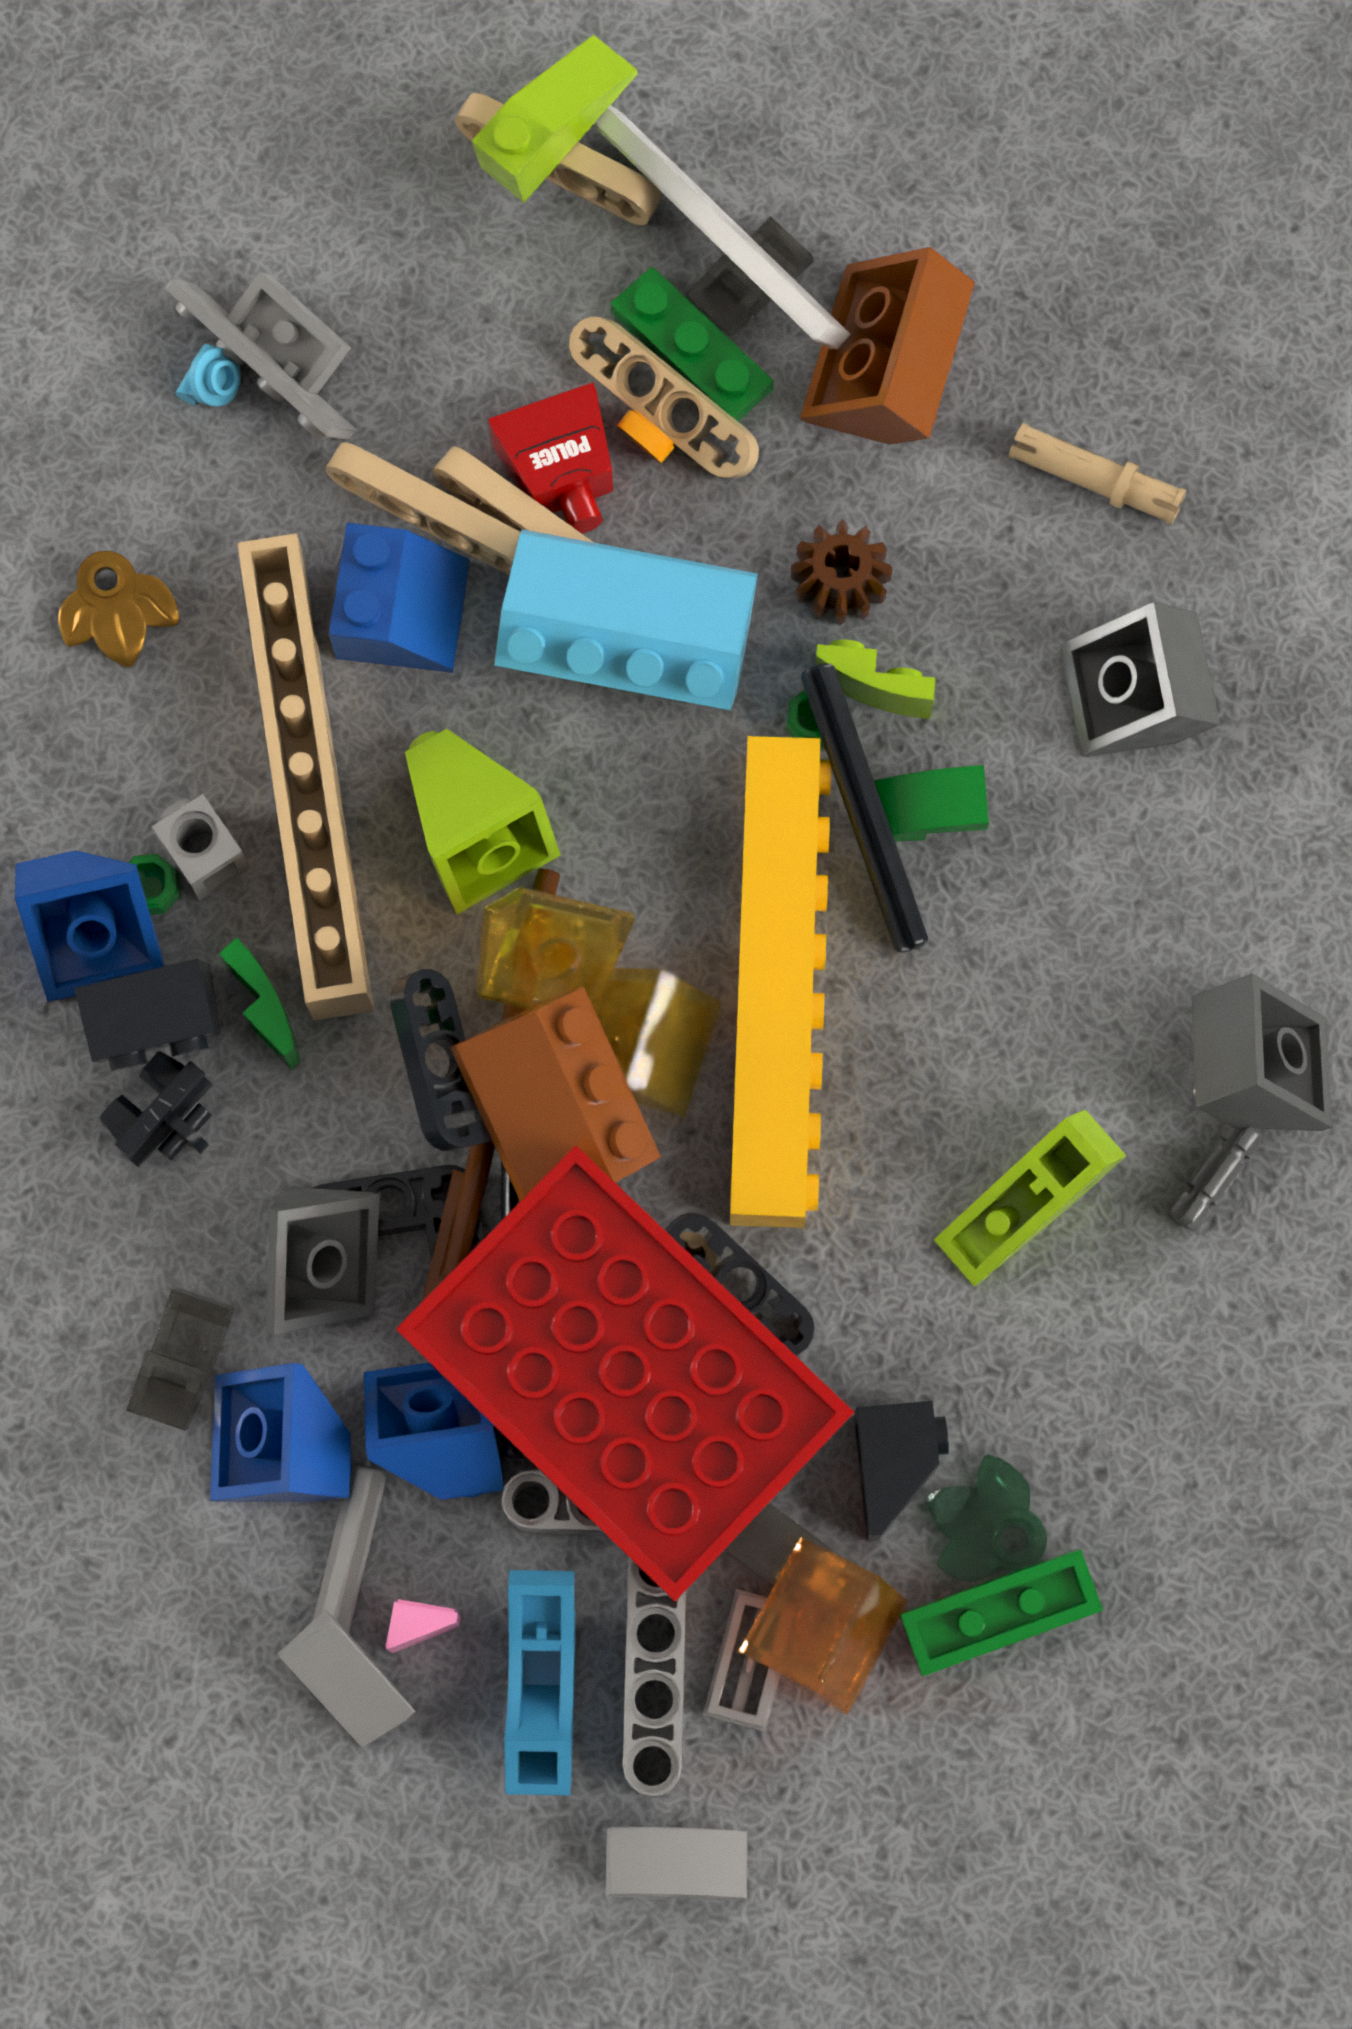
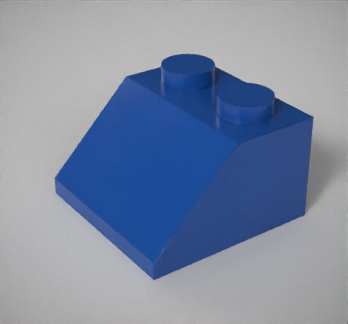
(397, 599)

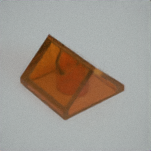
(824, 1625)

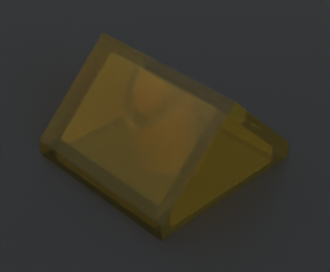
(547, 946)
(657, 1034)

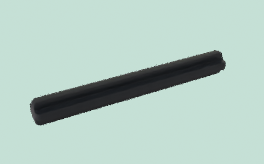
(864, 808)

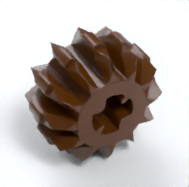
(862, 564)

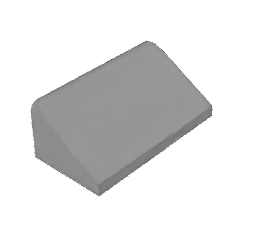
(346, 1680)

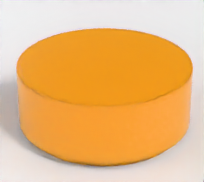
(646, 435)

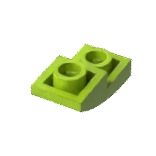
(897, 691)

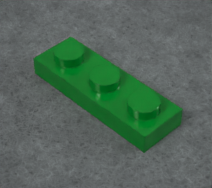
(691, 344)
(1000, 1612)

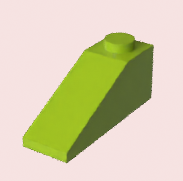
(551, 116)
(1030, 1196)

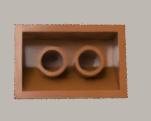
(901, 346)
(553, 1085)

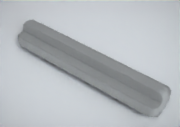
(351, 1545)

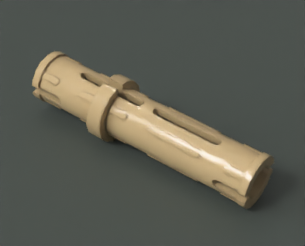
(1098, 474)

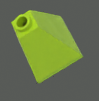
(476, 818)

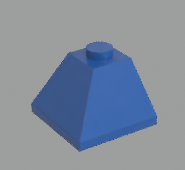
(84, 920)
(430, 1433)
(277, 1439)

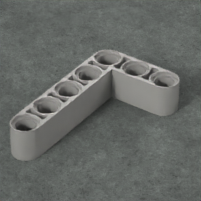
(640, 1665)

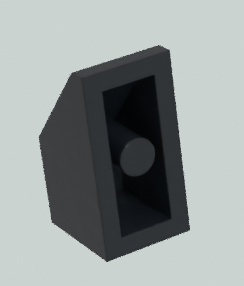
(896, 1458)

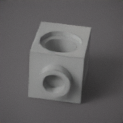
(214, 865)

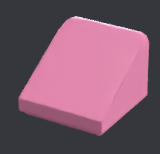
(418, 1622)

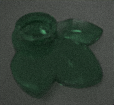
(979, 1516)

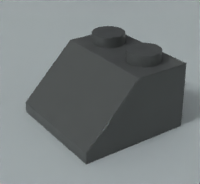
(1140, 681)
(1260, 1058)

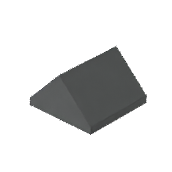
(321, 1258)

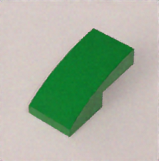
(934, 802)
(267, 1013)

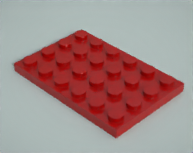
(625, 1372)

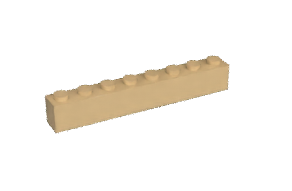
(305, 778)

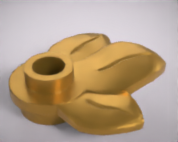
(118, 615)

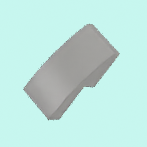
(676, 1863)

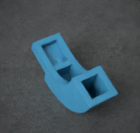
(540, 1682)

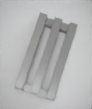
(736, 1713)

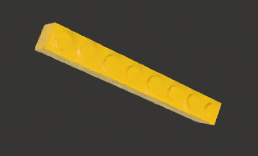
(777, 983)

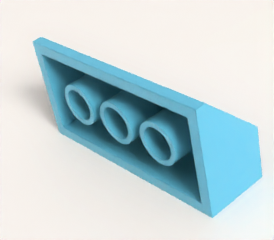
(626, 619)

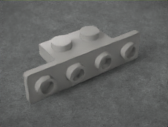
(278, 341)

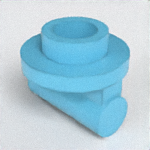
(211, 378)

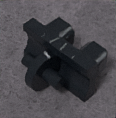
(178, 1091)

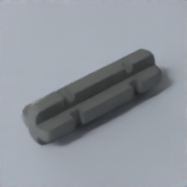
(1214, 1176)

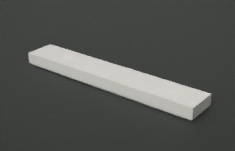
(721, 229)

